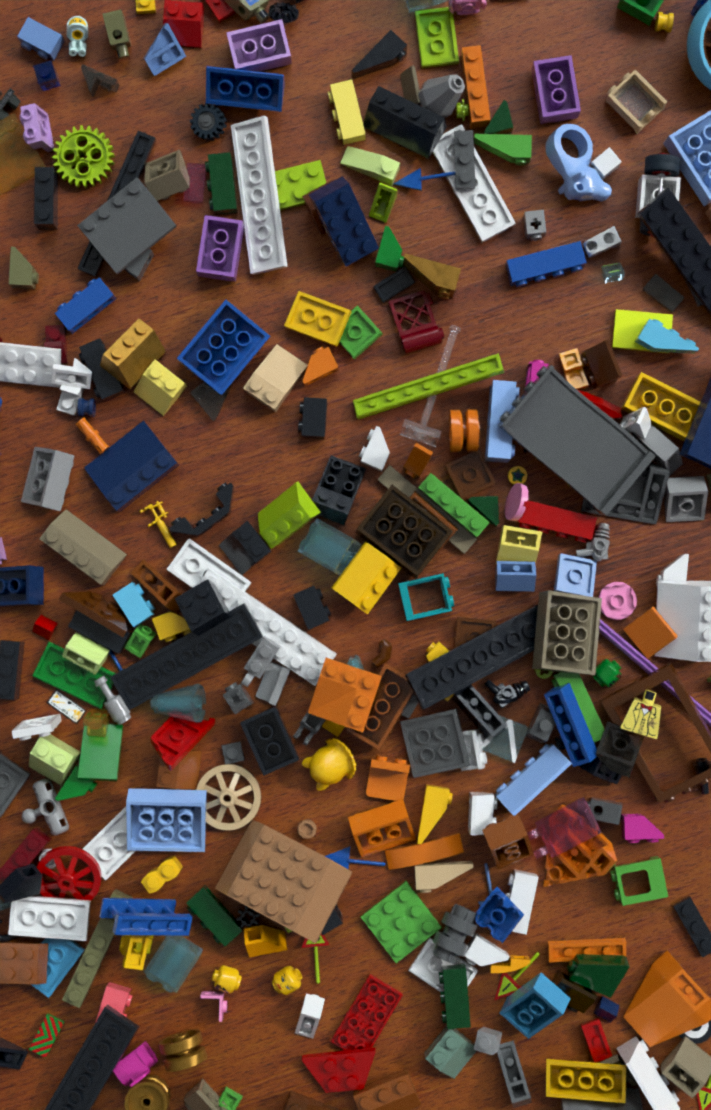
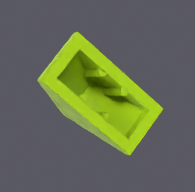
(383, 202)

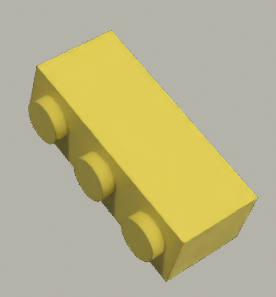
(346, 112)

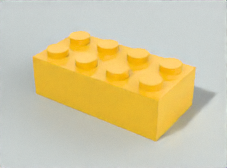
(666, 406)

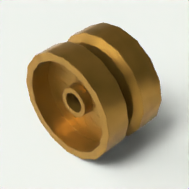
(183, 1050)
(151, 1088)

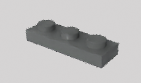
(464, 159)

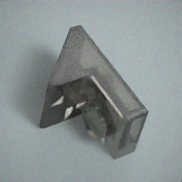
(95, 78)

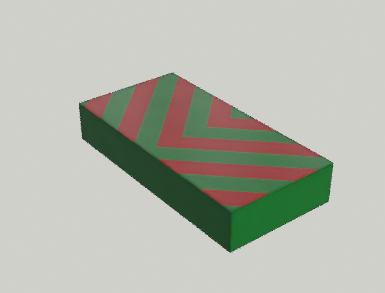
(46, 1035)

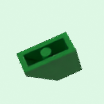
(389, 252)
(75, 787)

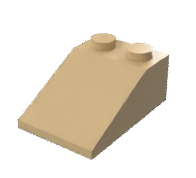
(275, 378)

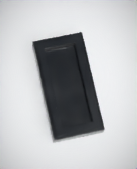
(394, 284)

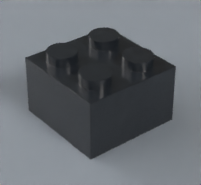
(203, 607)

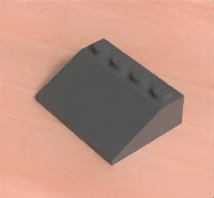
(127, 225)

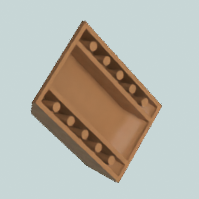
(284, 880)

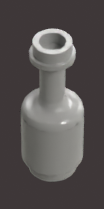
(114, 705)

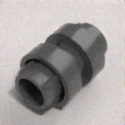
(451, 941)

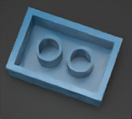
(535, 1005)

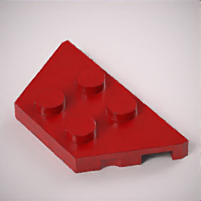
(178, 738)
(340, 1069)

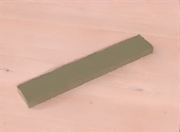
(461, 539)

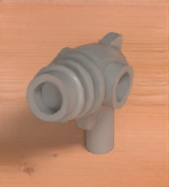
(598, 546)

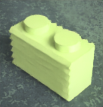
(85, 653)

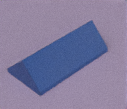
(244, 88)

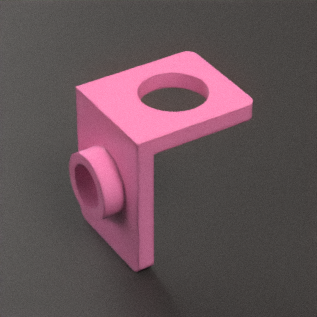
(216, 995)

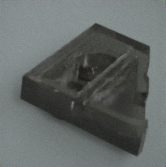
(210, 399)

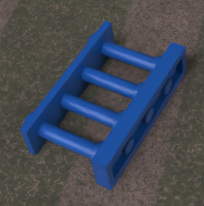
(145, 917)

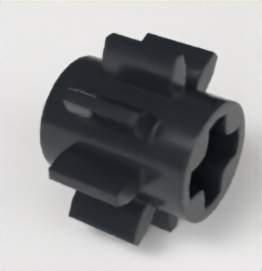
(244, 920)

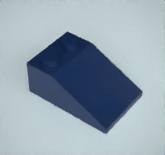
(21, 586)

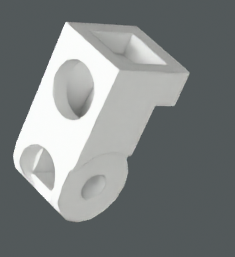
(602, 242)

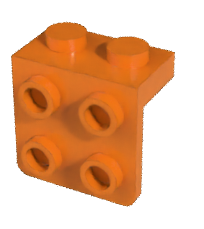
(387, 778)

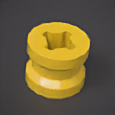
(664, 22)

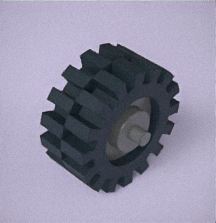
(208, 122)

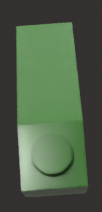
(509, 147)

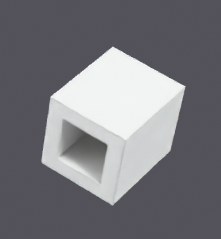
(606, 163)

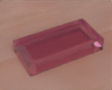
(197, 176)

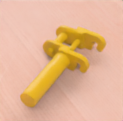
(161, 525)

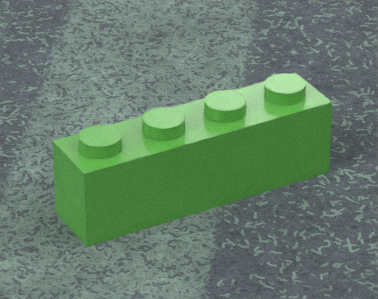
(453, 505)
(586, 706)

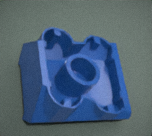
(498, 915)

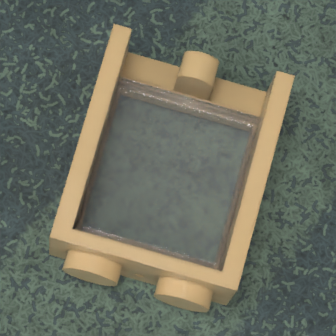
(635, 101)

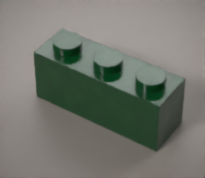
(221, 184)
(214, 916)
(455, 996)

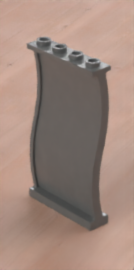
(576, 440)

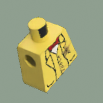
(643, 716)

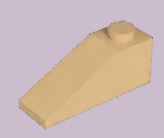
(434, 875)

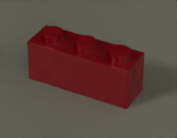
(26, 852)

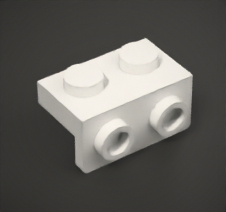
(474, 742)

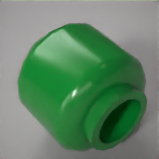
(607, 673)

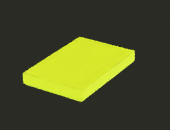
(629, 325)

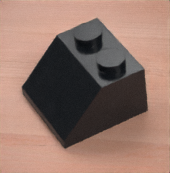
(245, 548)

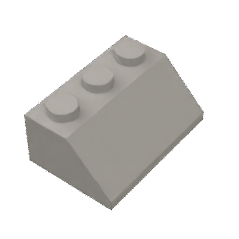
(47, 478)

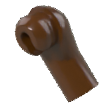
(385, 653)

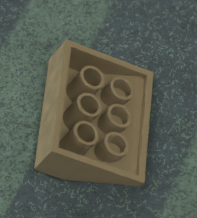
(567, 633)

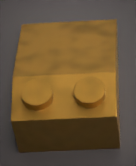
(434, 275)

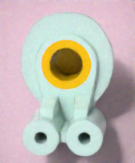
(77, 32)

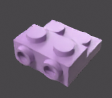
(37, 127)

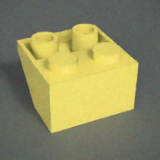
(518, 544)

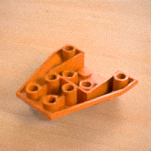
(667, 1002)

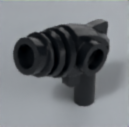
(507, 694)

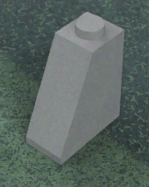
(664, 450)

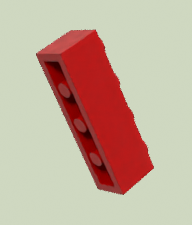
(557, 520)

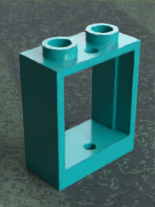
(444, 583)

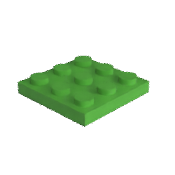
(401, 921)

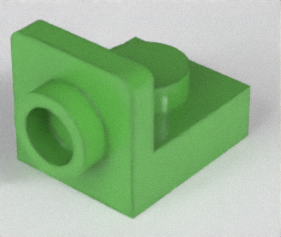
(140, 640)

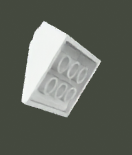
(688, 613)
(646, 1075)

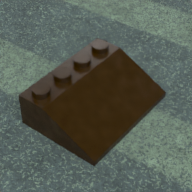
(403, 531)

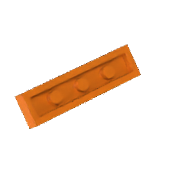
(566, 950)

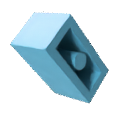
(134, 604)

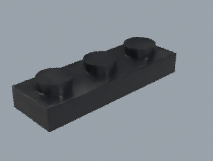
(694, 925)

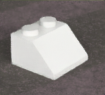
(480, 811)

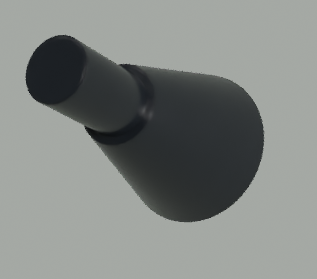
(699, 766)

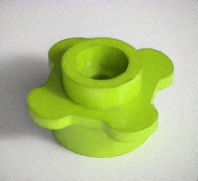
(461, 110)

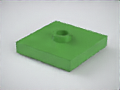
(359, 333)

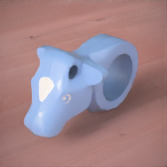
(579, 179)

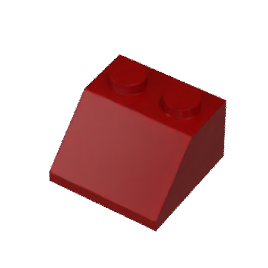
(185, 21)

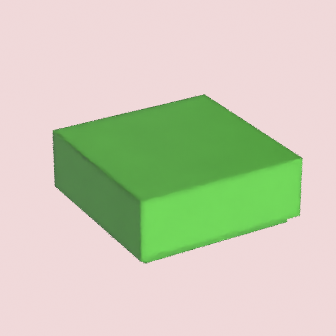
(230, 1098)

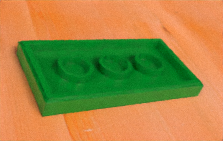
(71, 677)

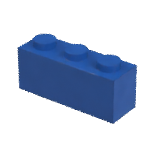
(85, 305)

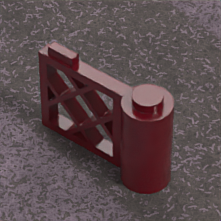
(425, 334)

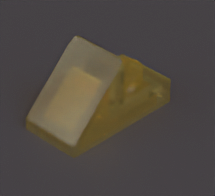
(96, 722)

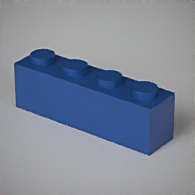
(545, 264)
(571, 724)

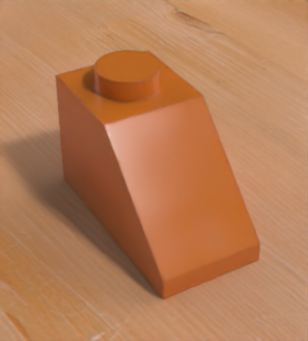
(319, 366)

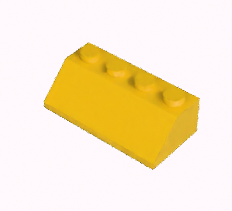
(586, 1081)

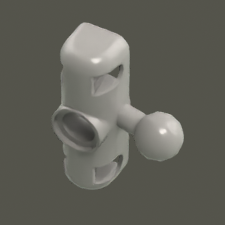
(52, 818)

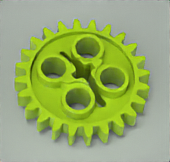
(70, 145)

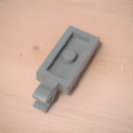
(260, 660)

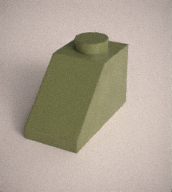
(21, 272)

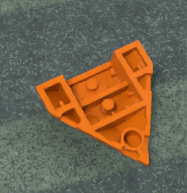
(584, 861)

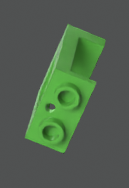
(656, 880)

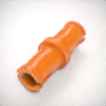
(92, 435)

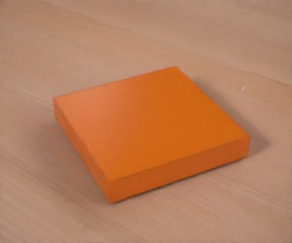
(650, 632)

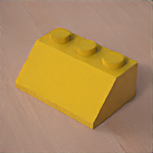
(366, 577)

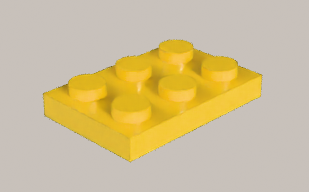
(317, 318)

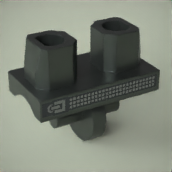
(9, 99)

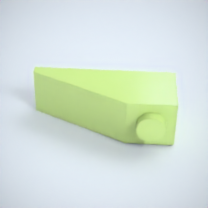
(371, 164)

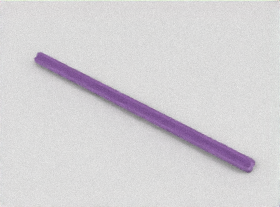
(645, 664)

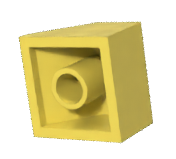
(159, 387)

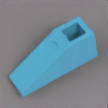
(659, 339)

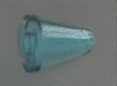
(181, 703)

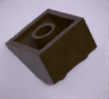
(580, 995)

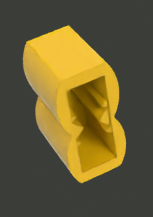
(165, 872)

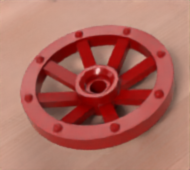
(69, 873)

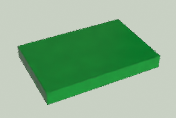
(101, 755)

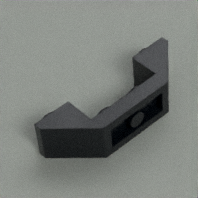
(183, 526)

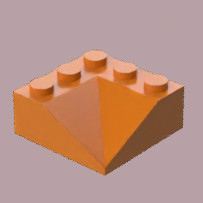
(344, 694)

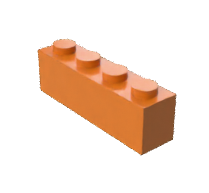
(475, 87)

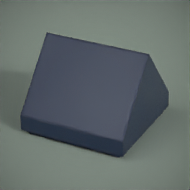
(606, 1009)

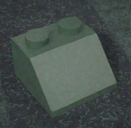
(450, 1052)

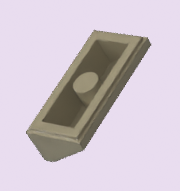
(410, 85)

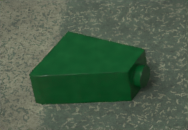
(598, 972)

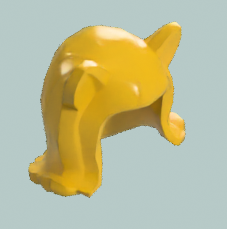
(330, 764)

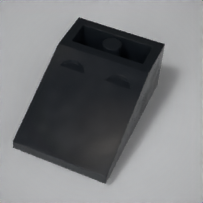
(338, 489)

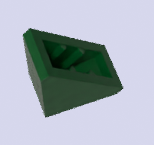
(501, 121)
(487, 507)

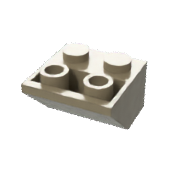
(687, 1067)

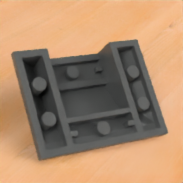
(642, 499)

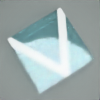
(508, 742)

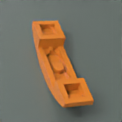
(425, 852)

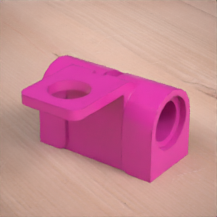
(135, 1065)

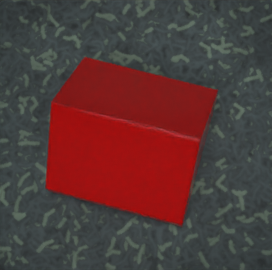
(44, 627)

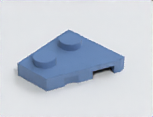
(164, 51)

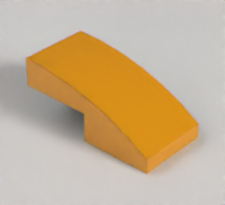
(573, 369)
(515, 962)

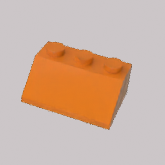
(381, 828)

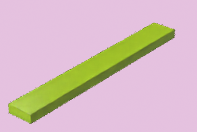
(428, 386)

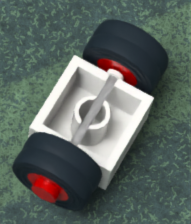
(659, 174)

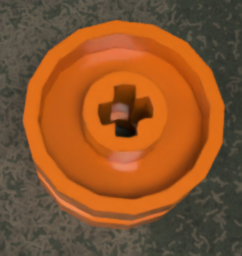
(467, 430)

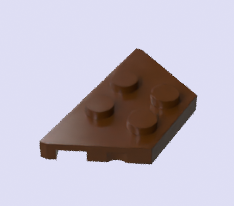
(97, 609)

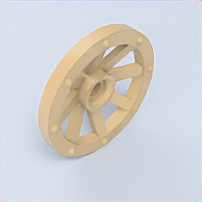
(233, 794)

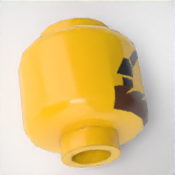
(226, 979)

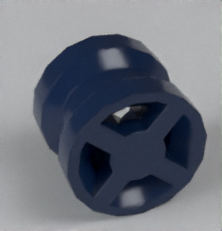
(86, 407)

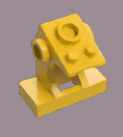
(130, 946)

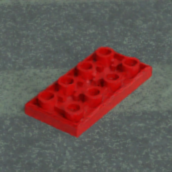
(367, 1015)

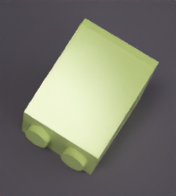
(53, 758)

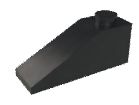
(382, 55)

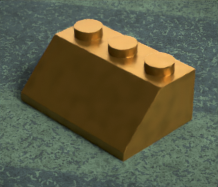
(132, 354)

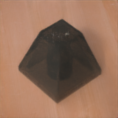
(619, 749)

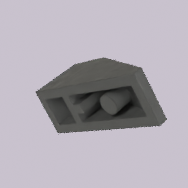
(513, 1074)

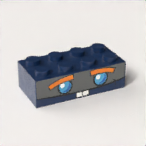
(344, 221)

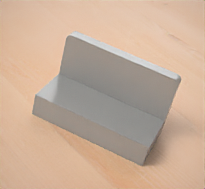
(272, 683)

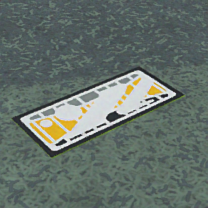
(66, 706)

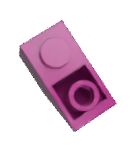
(638, 827)

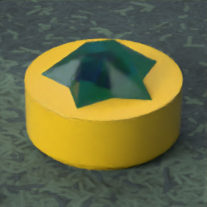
(517, 475)

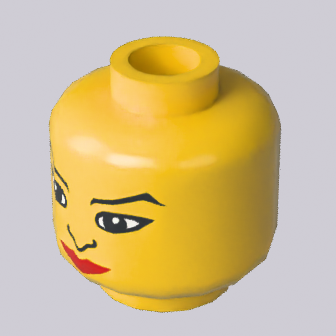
(287, 980)

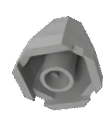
(441, 94)

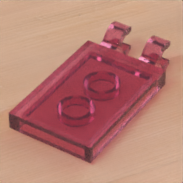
(565, 829)

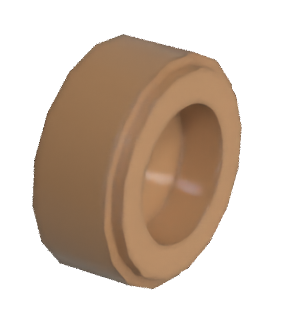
(307, 829)

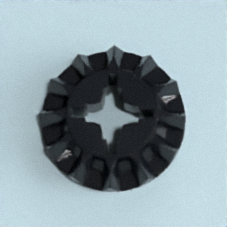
(288, 14)

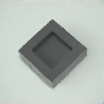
(233, 752)

